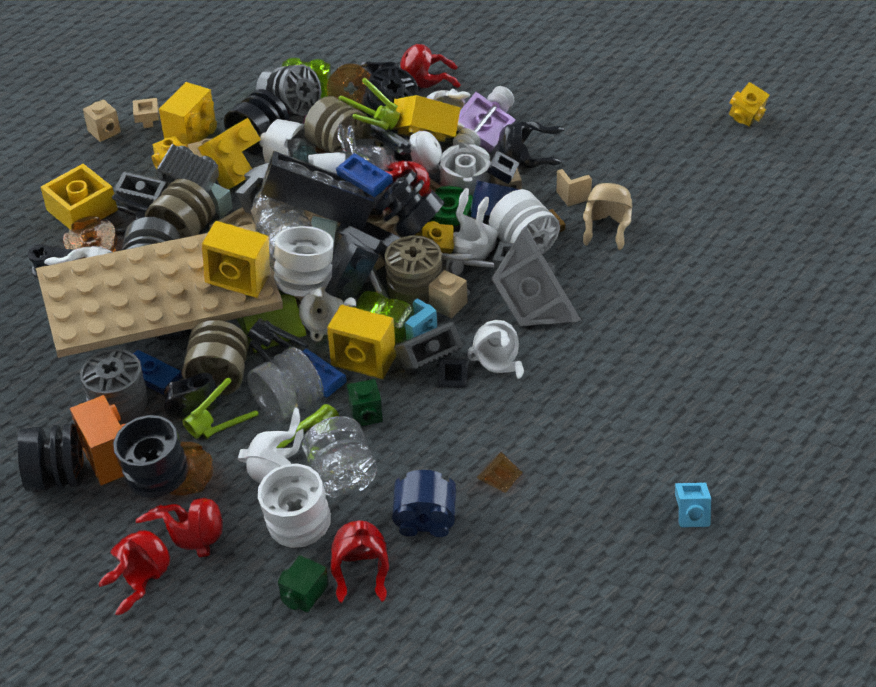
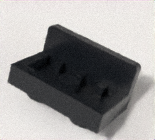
(372, 236)

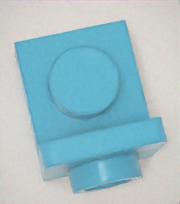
(422, 321)
(693, 504)

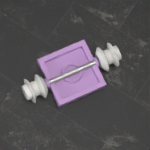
(484, 119)

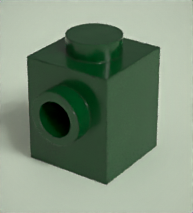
(365, 402)
(302, 584)

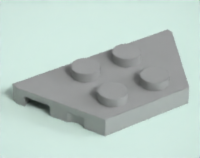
(531, 286)

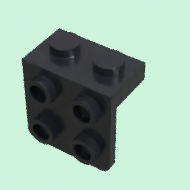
(350, 267)

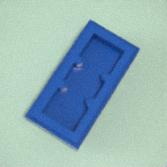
(364, 175)
(157, 373)
(330, 377)

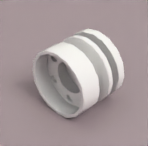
(521, 211)
(303, 260)
(294, 505)

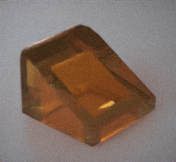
(500, 473)

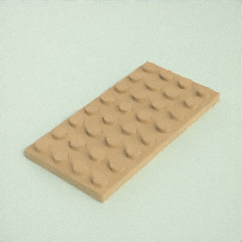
(140, 295)

